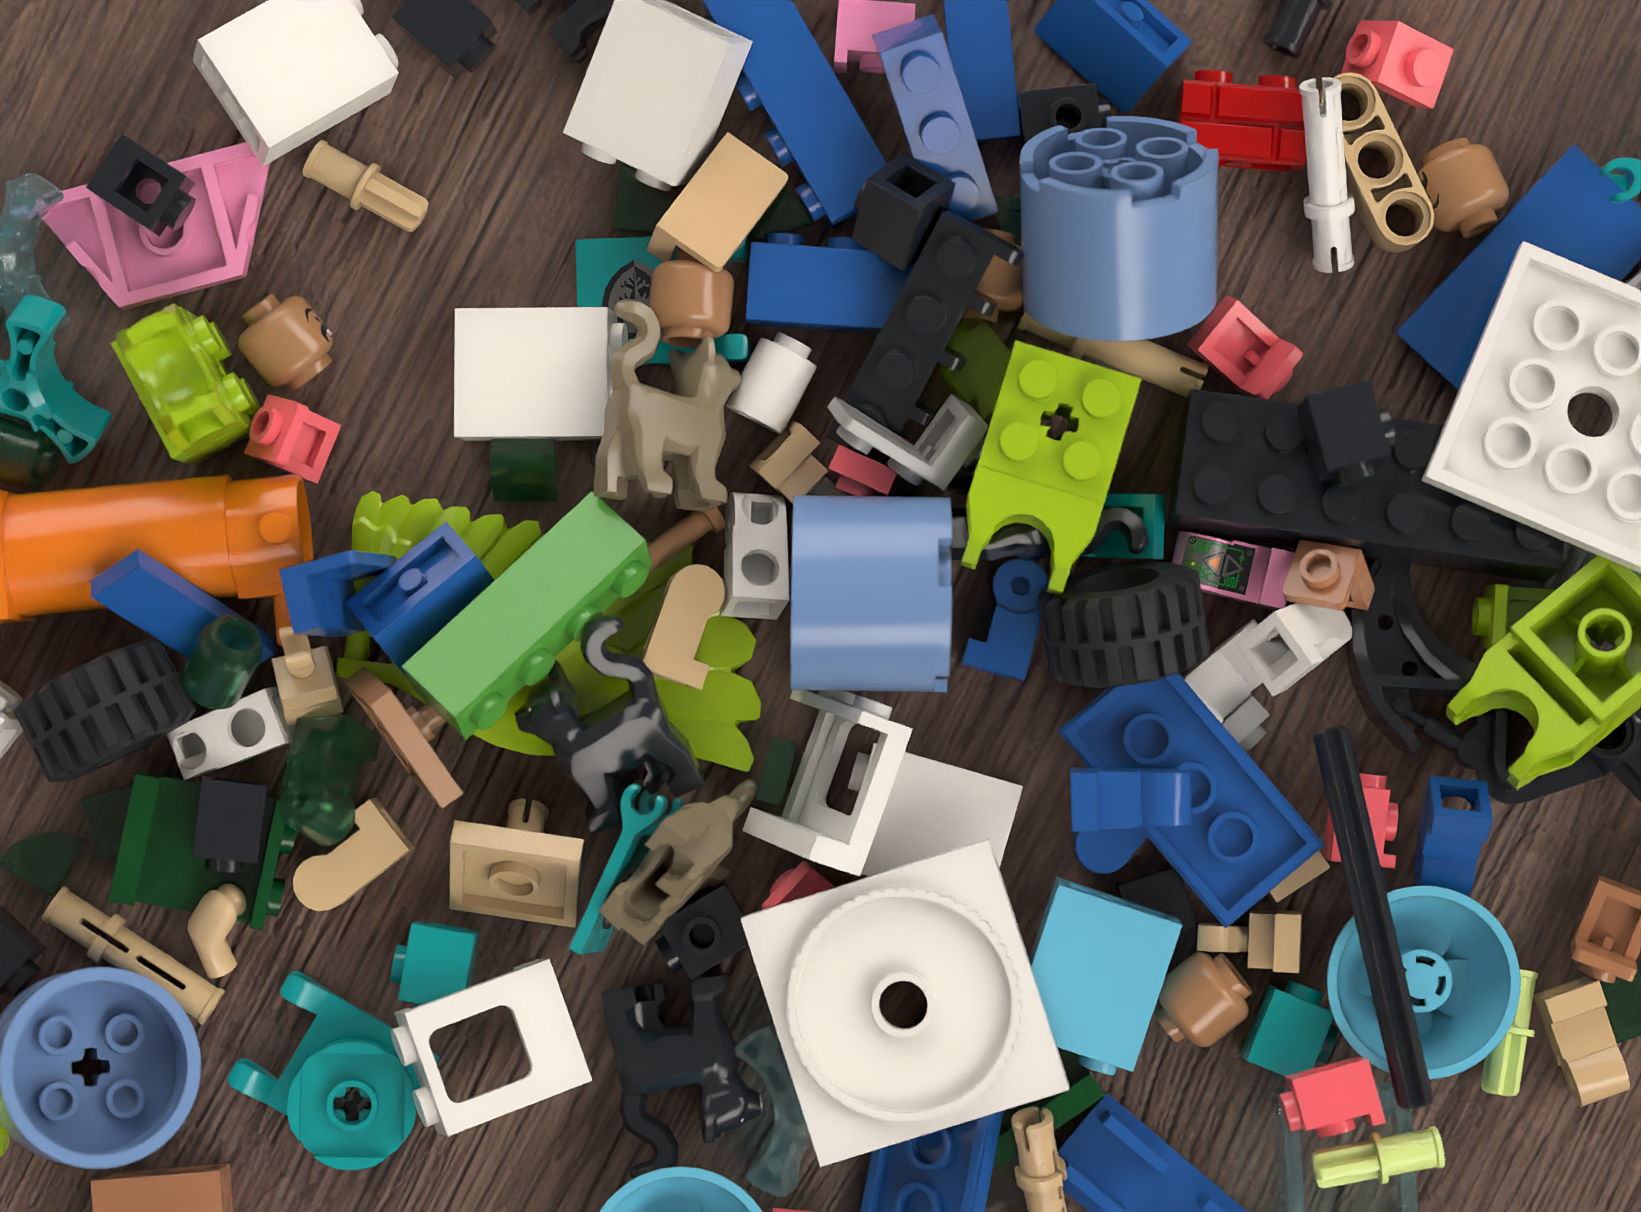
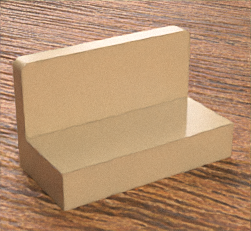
(718, 205)

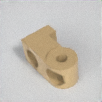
(678, 624)
(337, 876)
(1583, 1039)

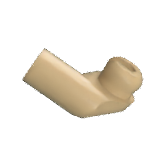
(211, 924)

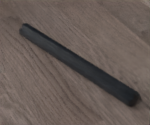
(1373, 917)

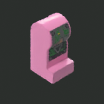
(1236, 569)

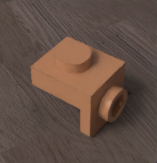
(1329, 577)
(1609, 932)

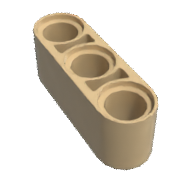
(1401, 183)

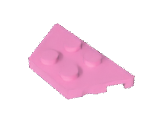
(203, 253)

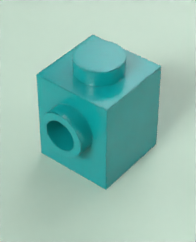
(434, 962)
(1290, 1030)

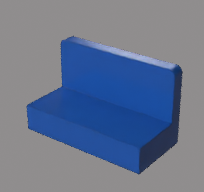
(1114, 44)
(321, 588)
(420, 594)

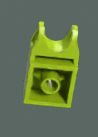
(186, 384)
(1042, 479)
(1555, 674)

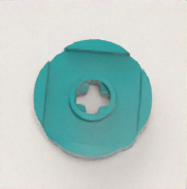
(325, 1128)

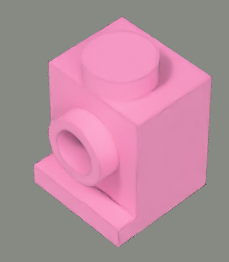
(857, 23)

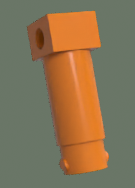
(206, 529)

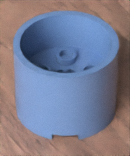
(1119, 229)
(871, 593)
(144, 1078)

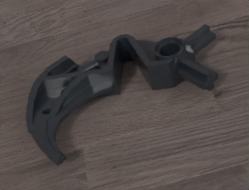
(1384, 692)

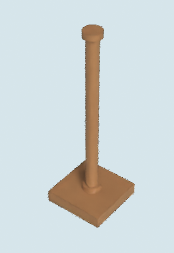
(411, 730)

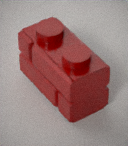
(1246, 123)

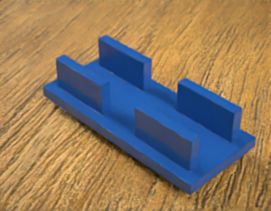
(1126, 1167)

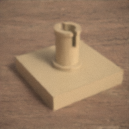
(516, 869)

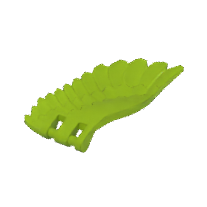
(703, 716)

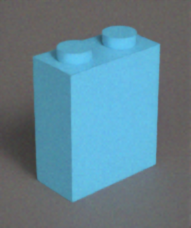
(1101, 972)

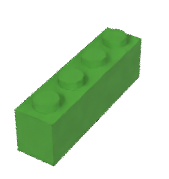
(529, 616)

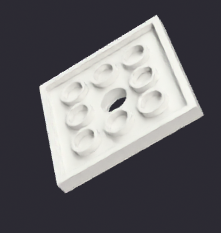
(1509, 429)
(922, 923)

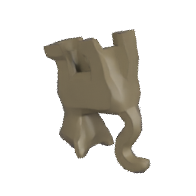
(655, 426)
(679, 863)

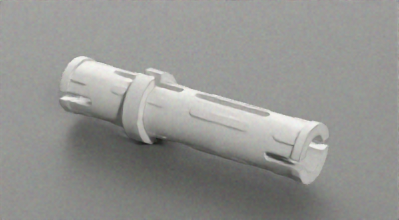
(1328, 198)

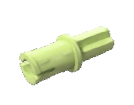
(1505, 1063)
(1378, 1158)

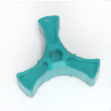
(37, 390)

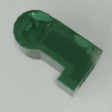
(324, 775)

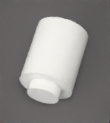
(773, 382)

